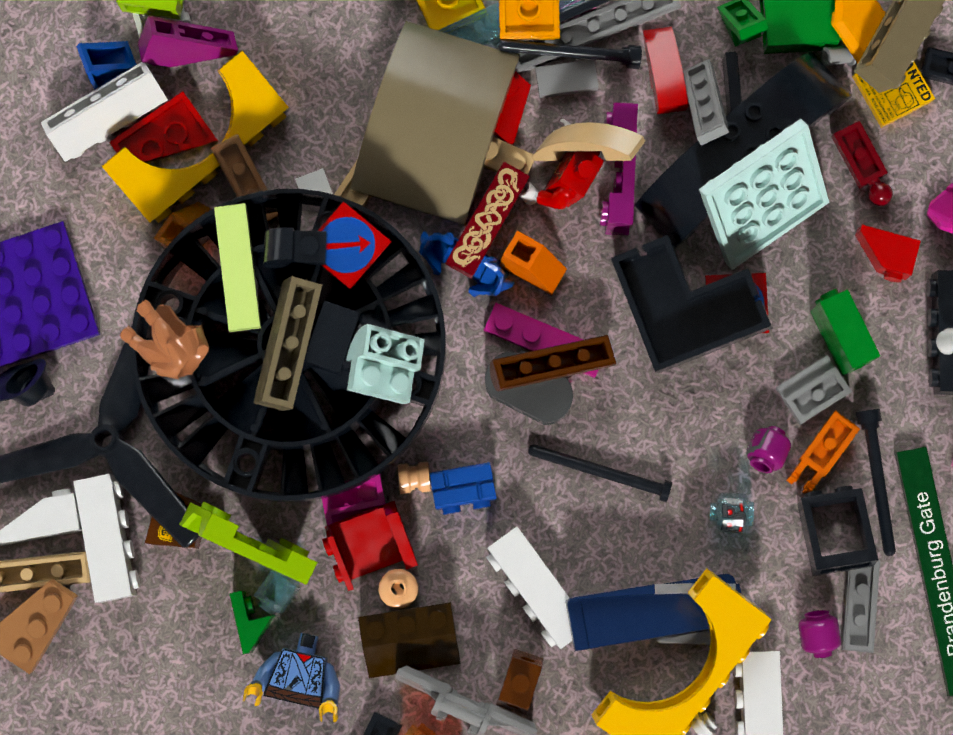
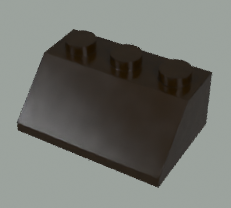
(410, 638)

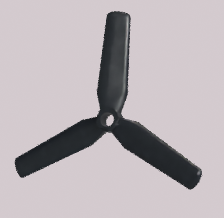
(129, 465)

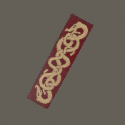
(487, 220)

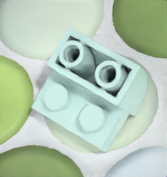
(384, 363)

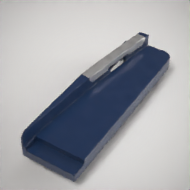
(636, 614)

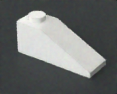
(45, 519)

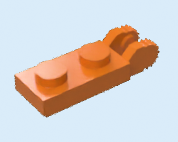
(825, 449)

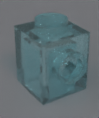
(276, 593)

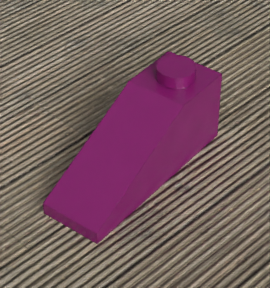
(182, 43)

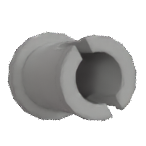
(837, 55)

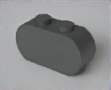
(543, 401)

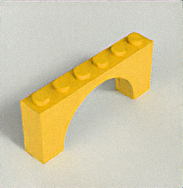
(252, 109)
(733, 629)

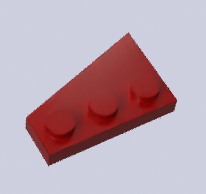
(166, 131)

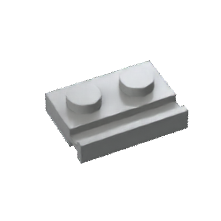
(813, 390)

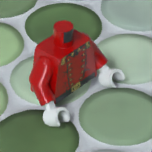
(569, 180)

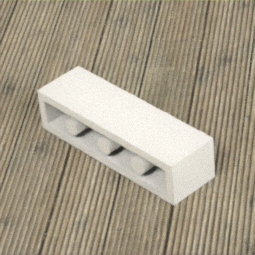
(104, 111)
(105, 538)
(534, 583)
(759, 694)

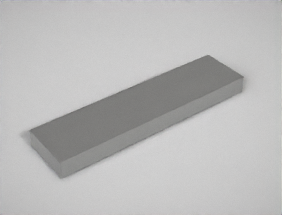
(705, 102)

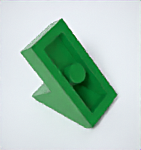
(742, 21)
(249, 630)

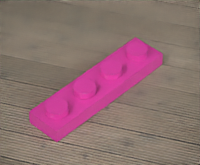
(527, 331)

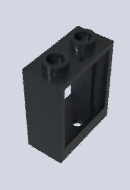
(844, 561)

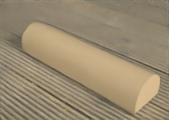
(38, 570)

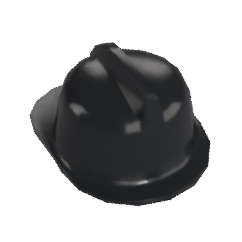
(26, 383)

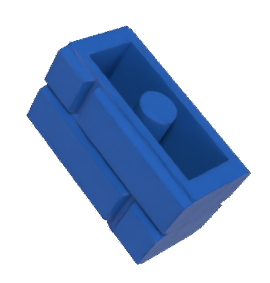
(463, 487)

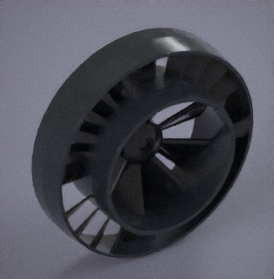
(306, 424)

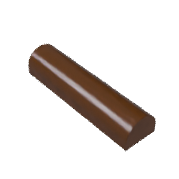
(551, 363)

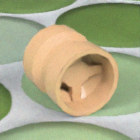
(414, 477)

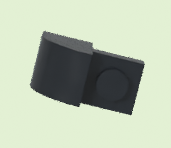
(291, 247)

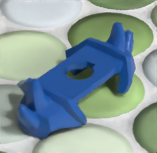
(489, 274)

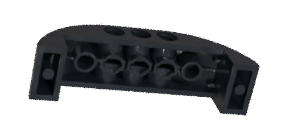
(796, 92)

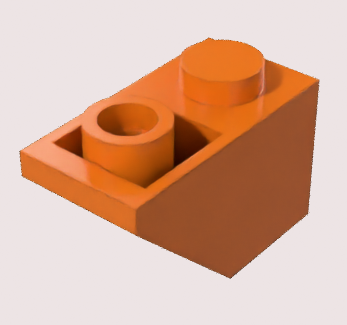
(533, 263)

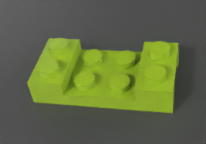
(281, 557)

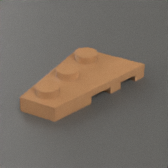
(34, 624)

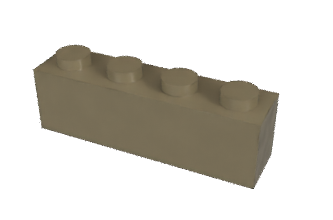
(897, 42)
(287, 343)

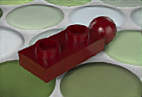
(863, 162)

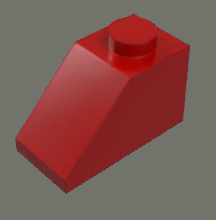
(889, 252)

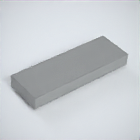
(860, 609)

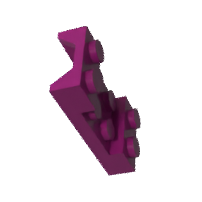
(619, 208)

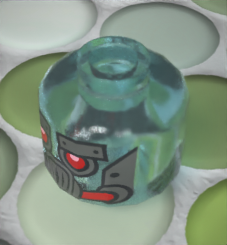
(732, 512)

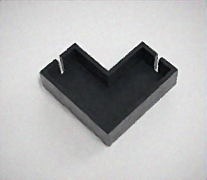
(683, 322)

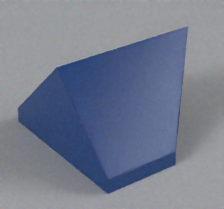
(105, 60)

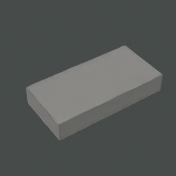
(566, 78)

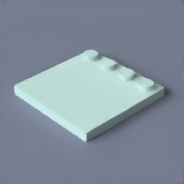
(765, 194)

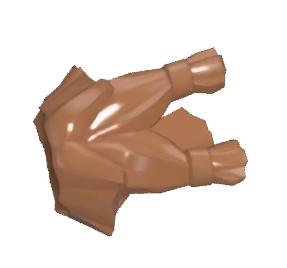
(175, 346)

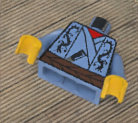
(298, 678)

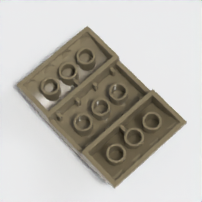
(433, 122)

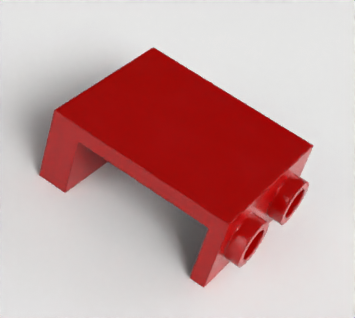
(368, 543)

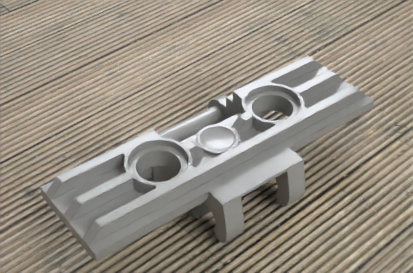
(451, 703)

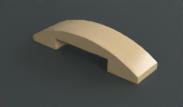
(613, 141)

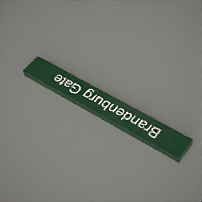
(931, 550)

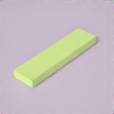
(237, 267)

